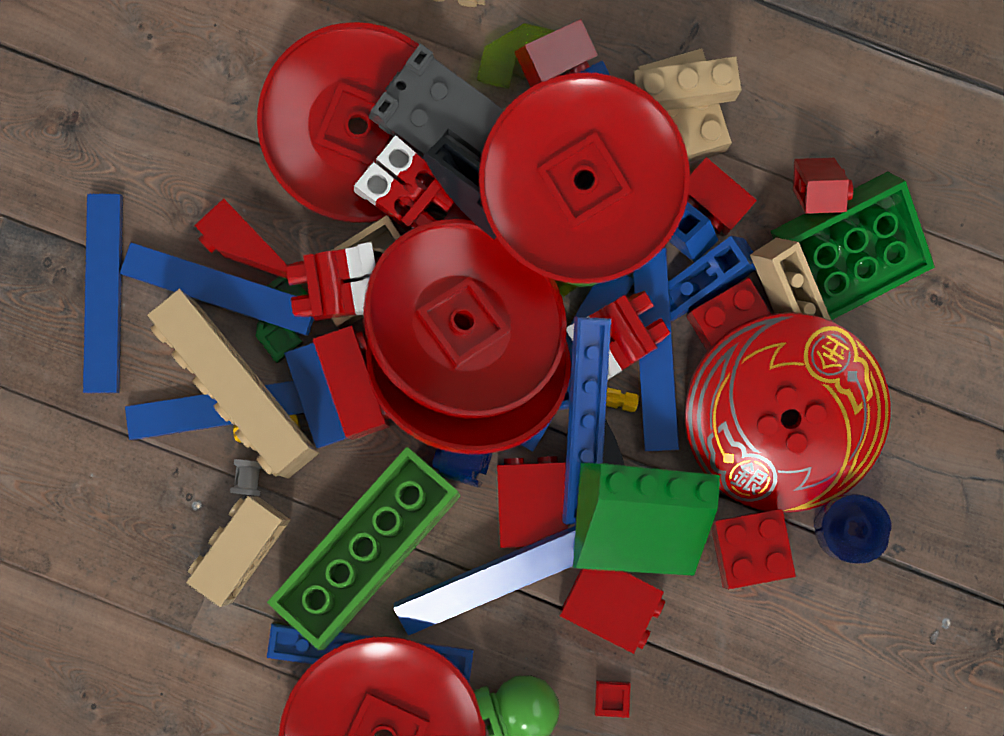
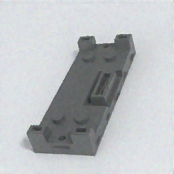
(435, 102)

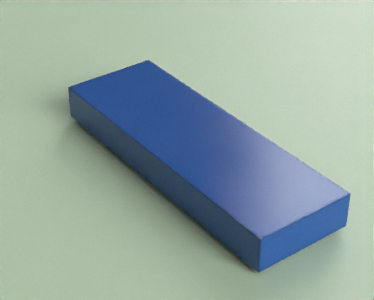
(315, 396)

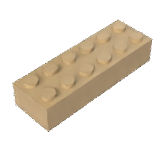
(233, 384)

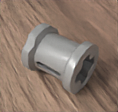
(246, 478)

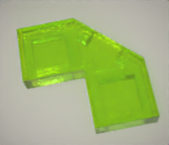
(499, 56)

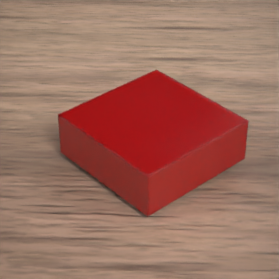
(612, 698)

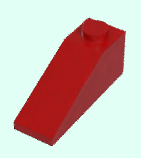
(236, 240)

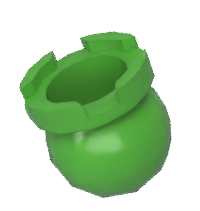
(519, 707)

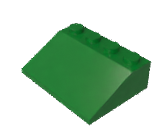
(863, 249)
(643, 518)

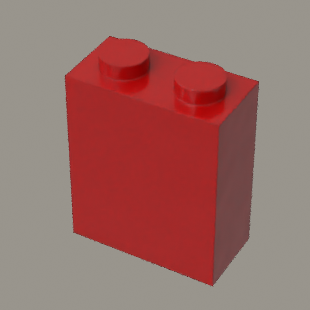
(530, 500)
(613, 606)

